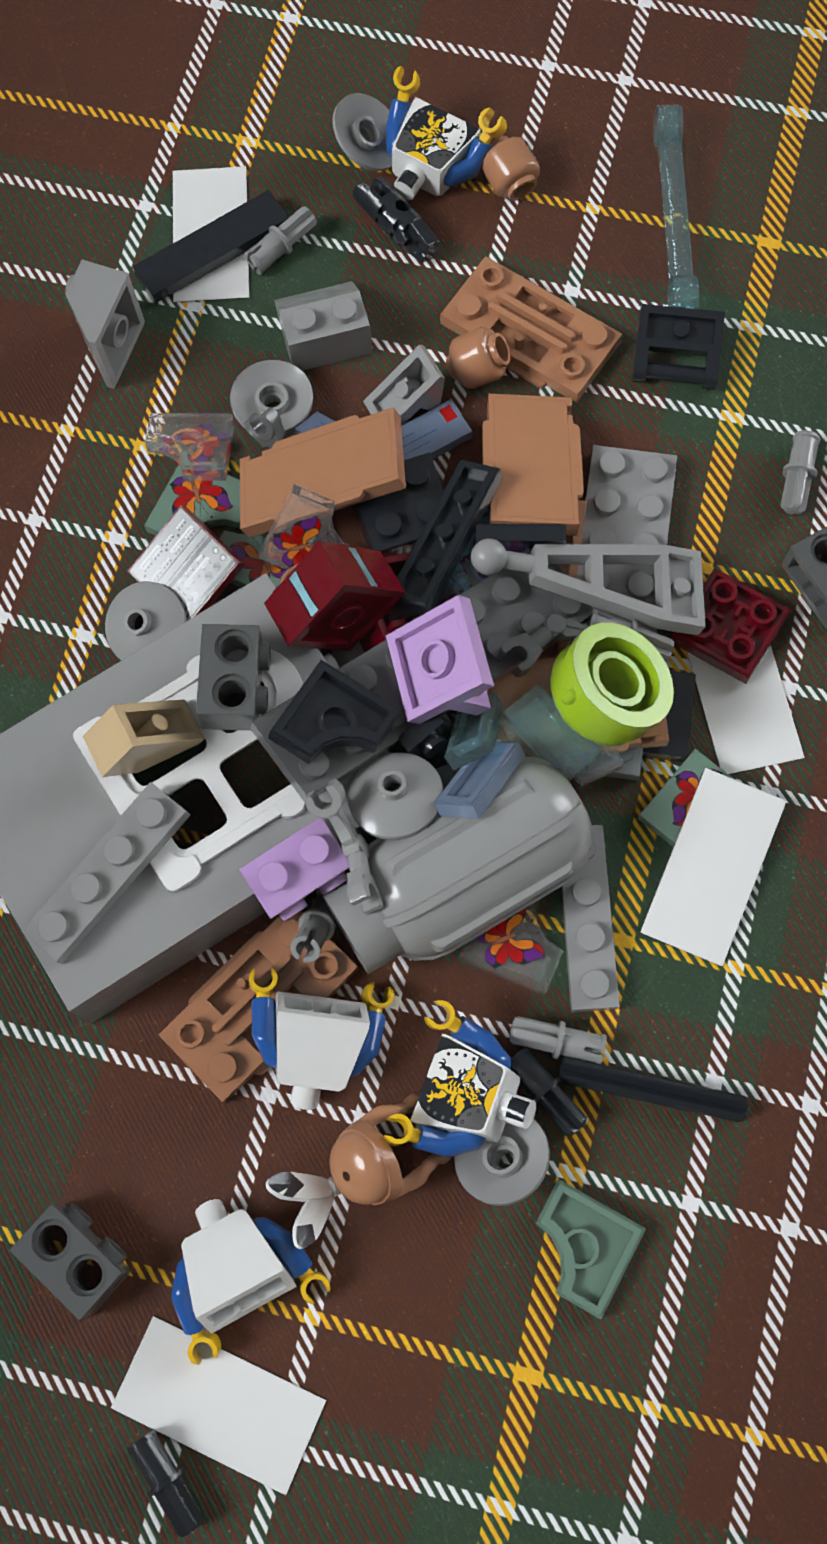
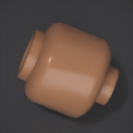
(511, 167)
(478, 357)

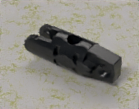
(397, 218)

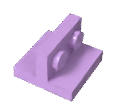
(441, 662)

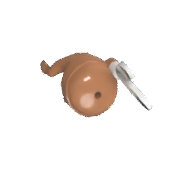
(361, 1170)

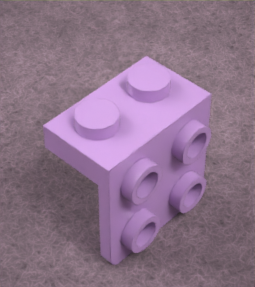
(295, 869)

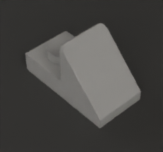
(411, 386)

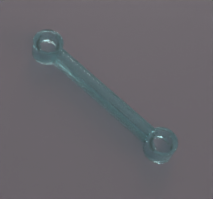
(667, 134)

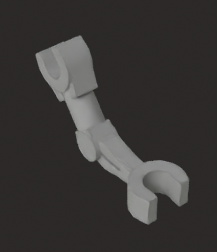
(360, 882)

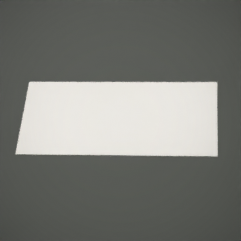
(198, 200)
(749, 720)
(713, 867)
(219, 1406)

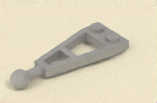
(676, 576)

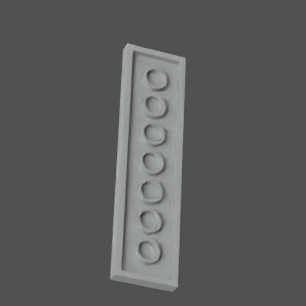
(628, 504)

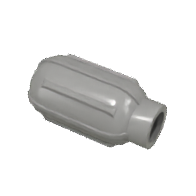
(468, 871)

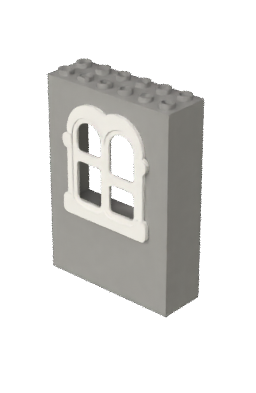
(61, 807)

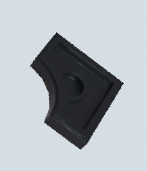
(332, 713)

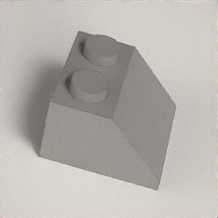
(106, 315)
(324, 326)

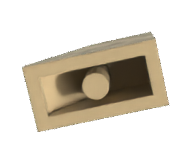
(141, 735)

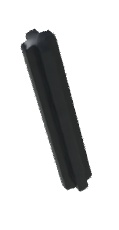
(653, 1089)

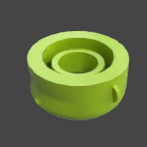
(611, 684)

